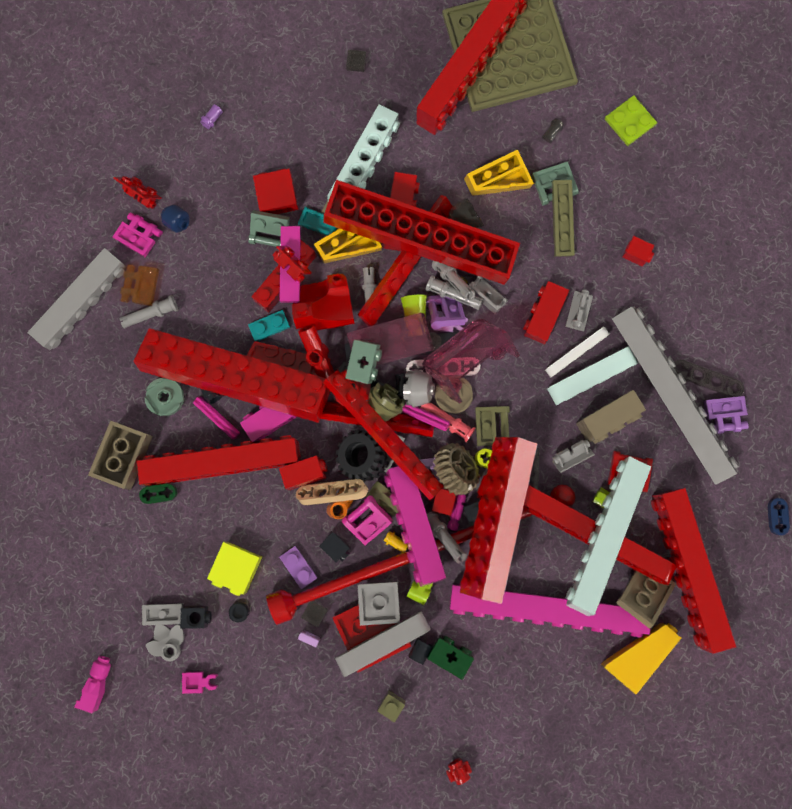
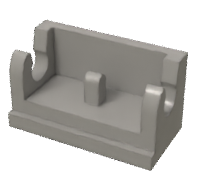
(492, 299)

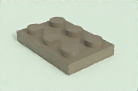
(645, 598)

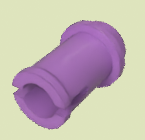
(212, 115)

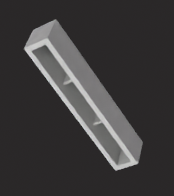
(77, 299)

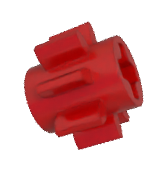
(459, 771)

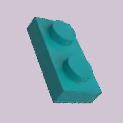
(269, 326)

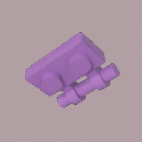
(726, 408)

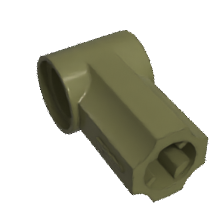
(382, 497)

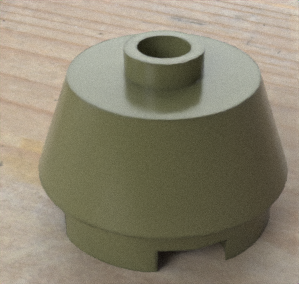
(385, 401)

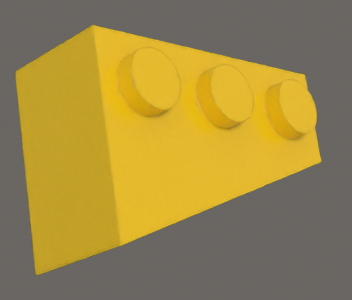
(500, 176)
(344, 245)

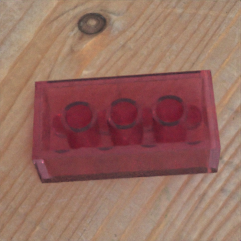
(397, 338)

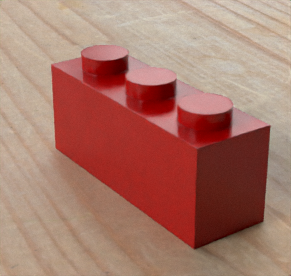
(545, 312)

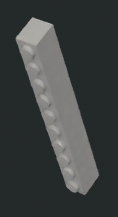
(675, 395)

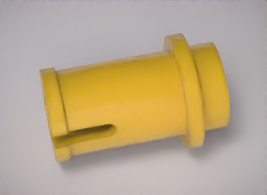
(395, 541)

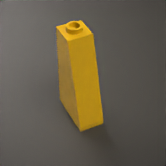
(642, 657)

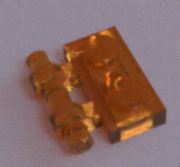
(145, 285)

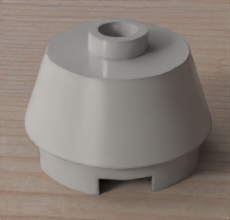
(418, 388)

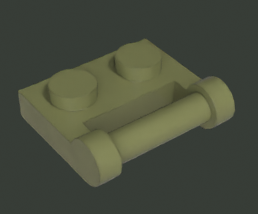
(487, 424)

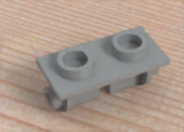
(579, 310)
(568, 459)

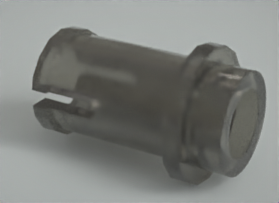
(553, 130)

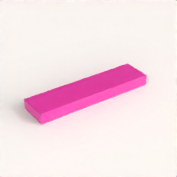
(288, 287)

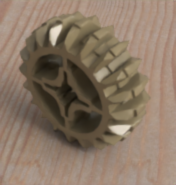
(456, 469)

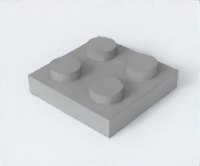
(378, 603)

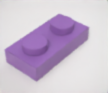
(298, 567)

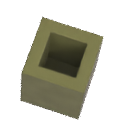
(391, 706)

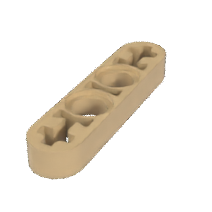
(332, 488)

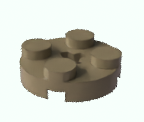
(450, 405)

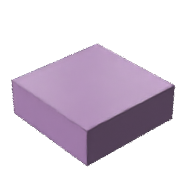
(309, 638)

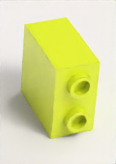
(234, 568)

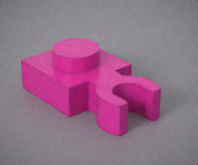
(195, 682)

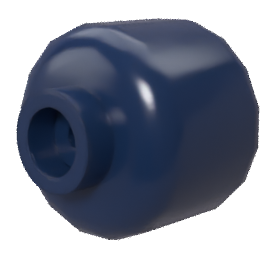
(174, 218)

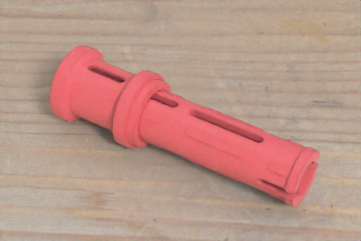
(456, 425)

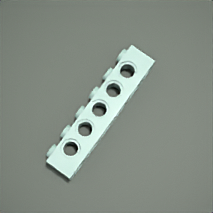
(381, 118)

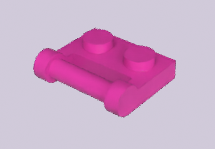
(371, 525)

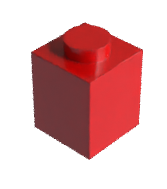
(639, 251)
(444, 502)

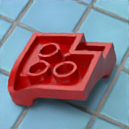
(324, 304)

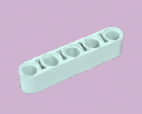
(592, 375)

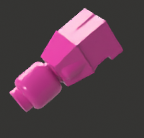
(95, 686)

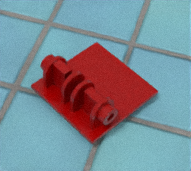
(135, 189)

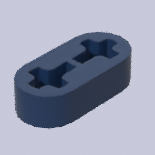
(783, 516)

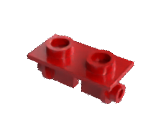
(286, 257)

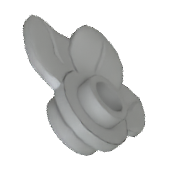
(164, 639)

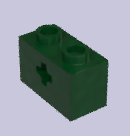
(457, 666)

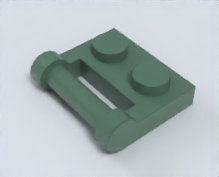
(544, 178)
(268, 224)

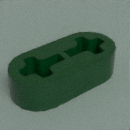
(157, 489)

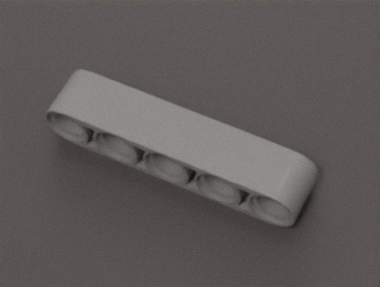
(382, 643)

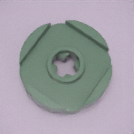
(166, 386)

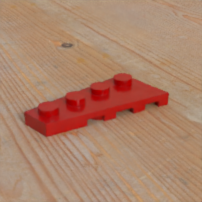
(281, 356)

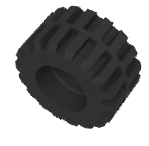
(348, 455)

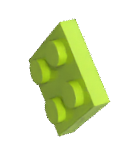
(630, 120)

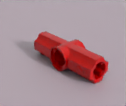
(314, 345)

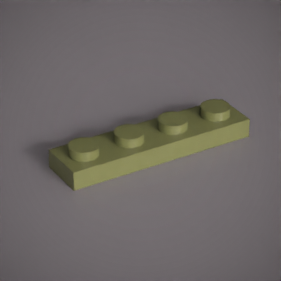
(563, 218)

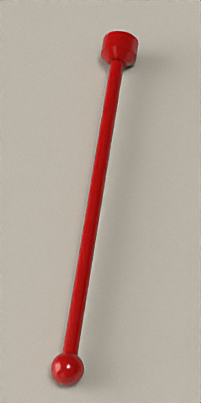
(284, 604)

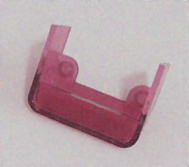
(465, 352)

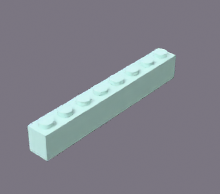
(608, 536)

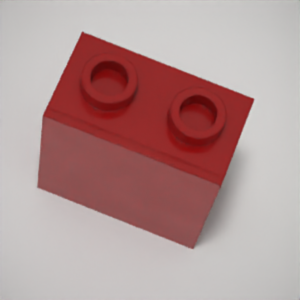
(275, 192)
(303, 472)

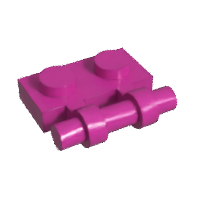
(133, 238)

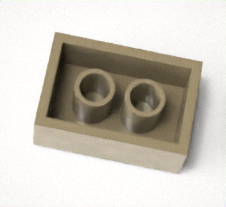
(611, 417)
(119, 455)

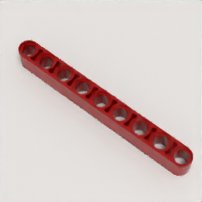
(581, 528)

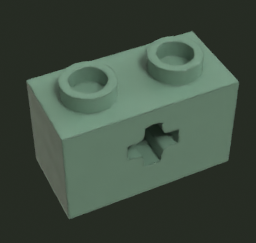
(356, 369)

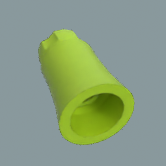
(414, 304)

